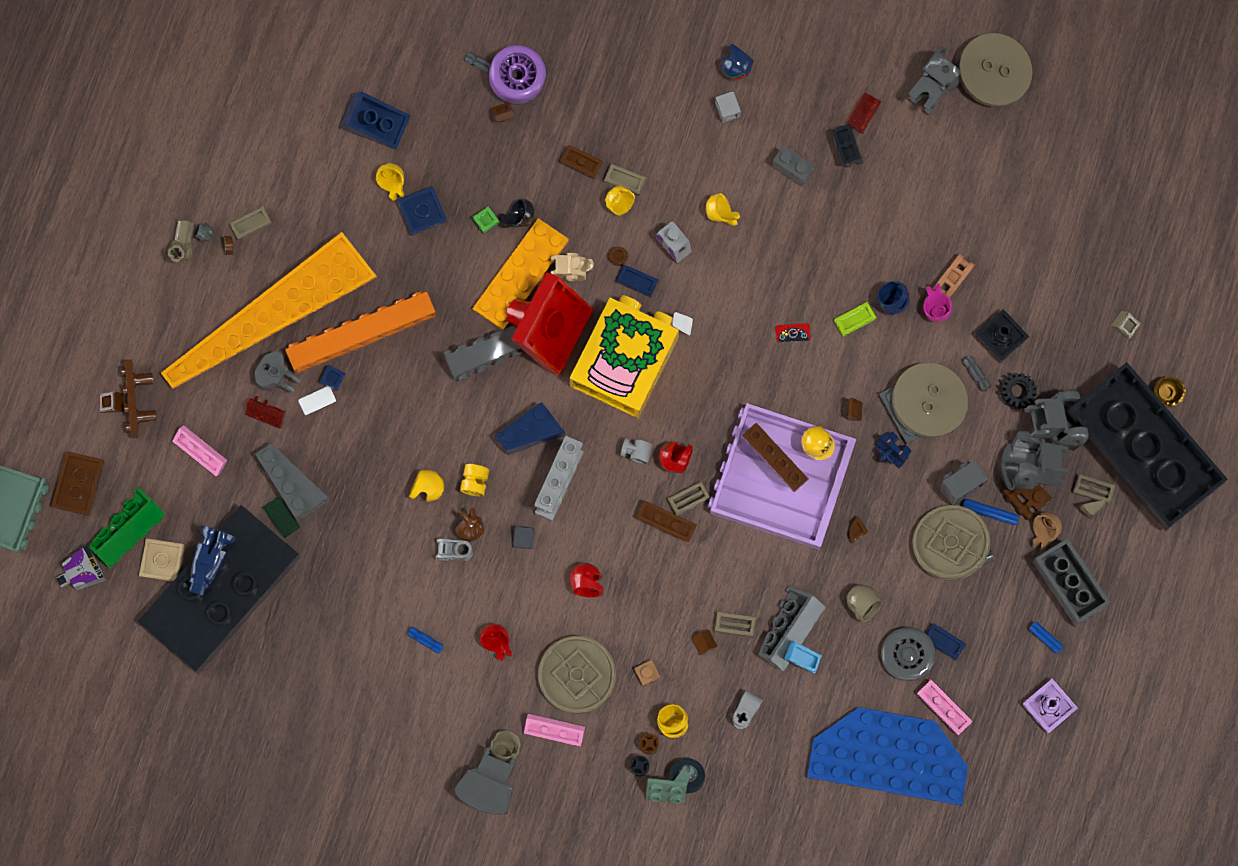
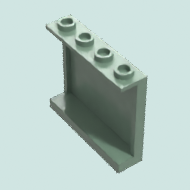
(19, 504)

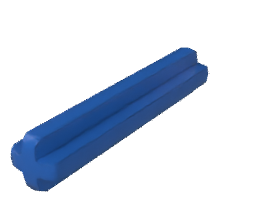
(991, 512)

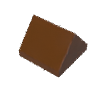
(704, 642)

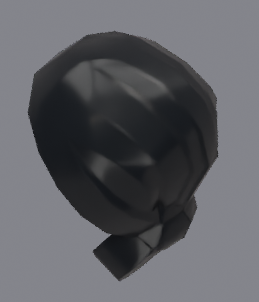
(519, 215)

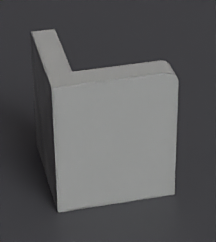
(728, 107)

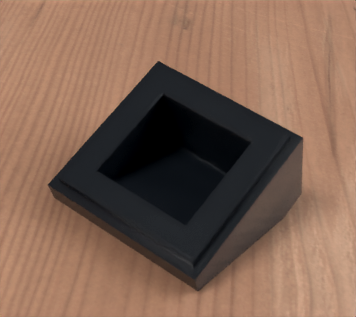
(523, 537)

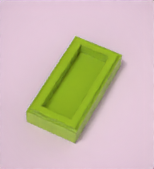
(855, 319)

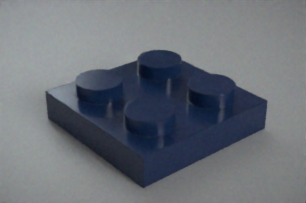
(422, 210)

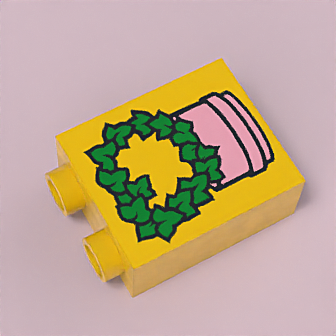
(625, 356)

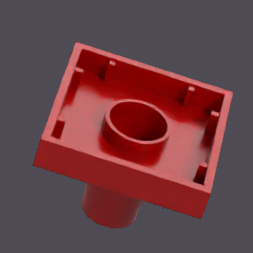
(549, 322)

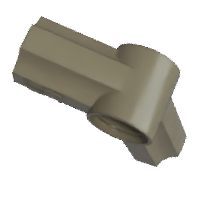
(182, 245)

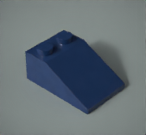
(375, 120)

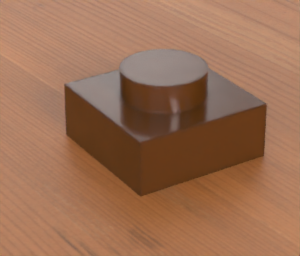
(502, 112)

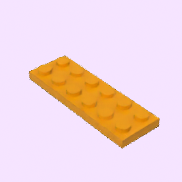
(520, 272)

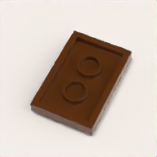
(77, 483)

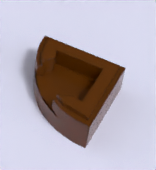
(857, 530)

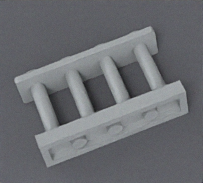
(559, 478)

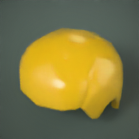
(619, 200)

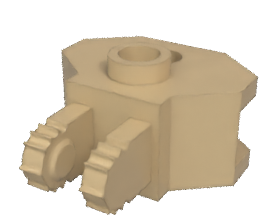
(571, 267)

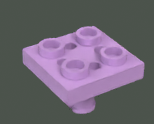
(1052, 693)

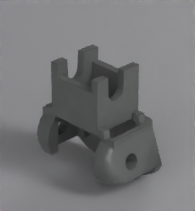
(935, 81)
(1052, 422)
(1026, 468)
(487, 786)

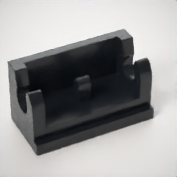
(847, 145)

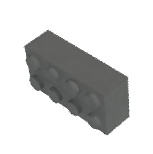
(1071, 582)

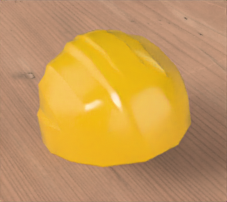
(391, 178)
(720, 211)

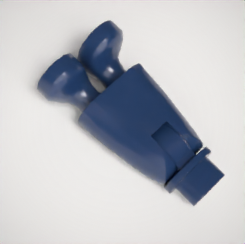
(208, 559)

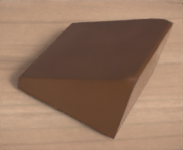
(111, 402)
(854, 410)

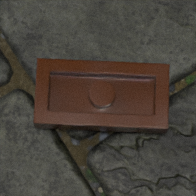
(581, 162)

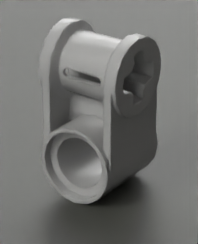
(452, 550)
(747, 707)

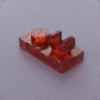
(864, 113)
(265, 412)

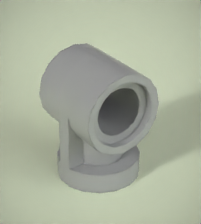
(638, 452)

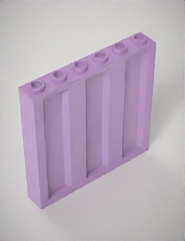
(760, 499)

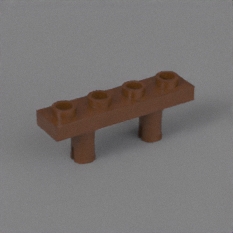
(128, 389)
(775, 457)

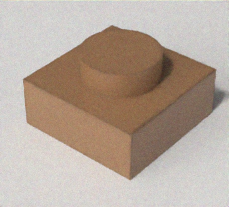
(647, 673)

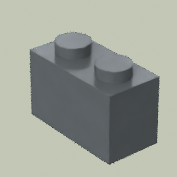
(793, 166)

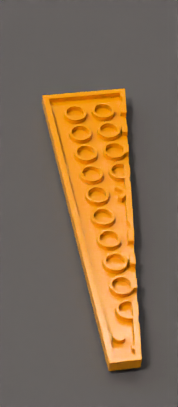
(307, 288)

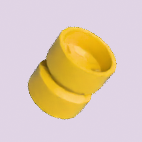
(474, 480)

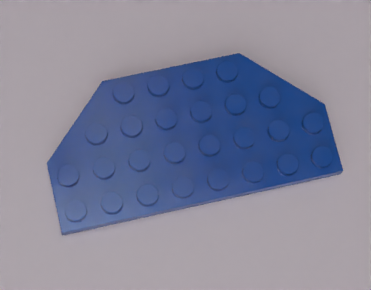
(890, 756)

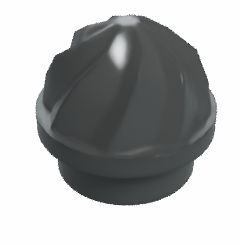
(203, 232)

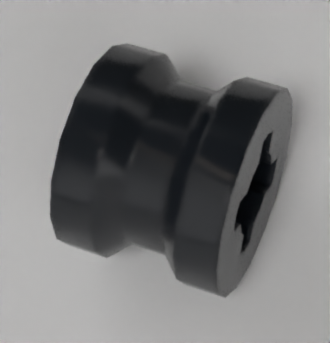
(641, 763)

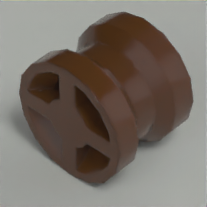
(647, 741)

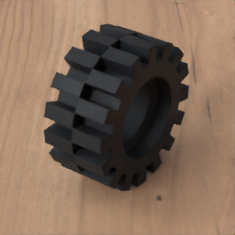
(1011, 399)

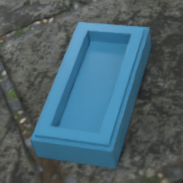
(802, 657)

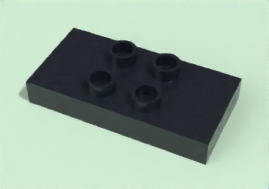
(1146, 446)
(201, 625)

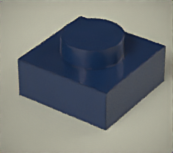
(332, 378)

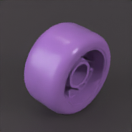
(521, 60)

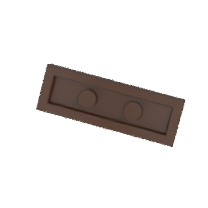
(666, 521)

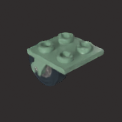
(685, 777)

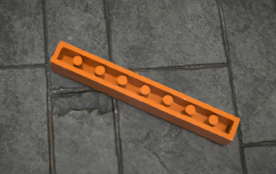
(360, 332)

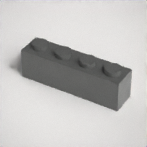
(482, 354)
(793, 623)

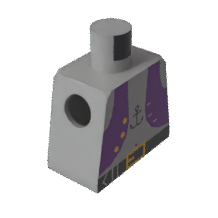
(673, 241)
(81, 570)

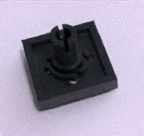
(1006, 331)

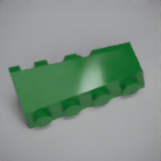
(127, 528)

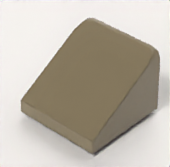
(1125, 324)
(1091, 509)

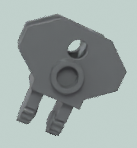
(275, 374)

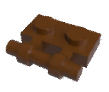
(1035, 498)

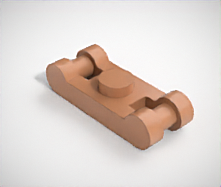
(953, 276)

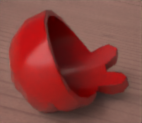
(496, 639)

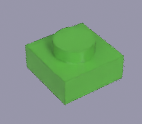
(486, 220)

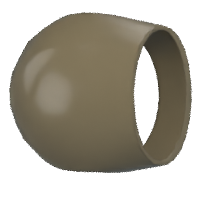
(860, 599)

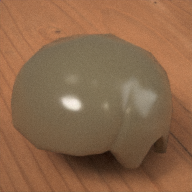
(505, 746)

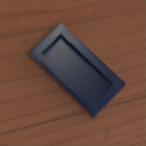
(637, 281)
(945, 642)

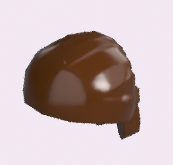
(471, 527)

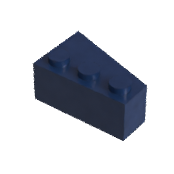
(530, 430)

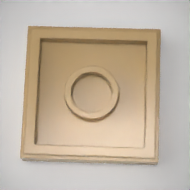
(161, 560)

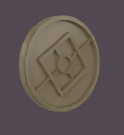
(995, 70)
(930, 400)
(951, 542)
(577, 674)

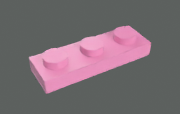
(199, 450)
(944, 707)
(554, 730)

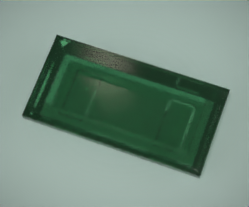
(281, 517)

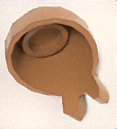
(1047, 528)

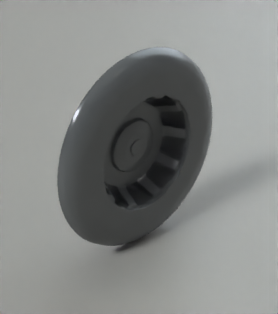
(908, 654)

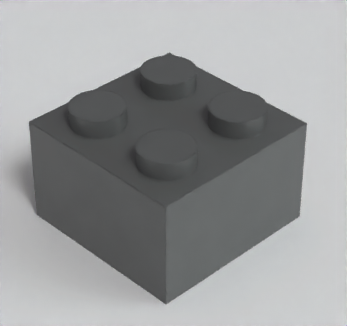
(963, 483)

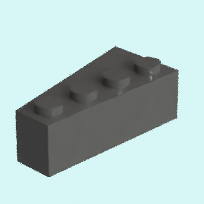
(294, 487)

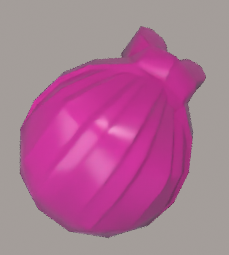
(937, 304)

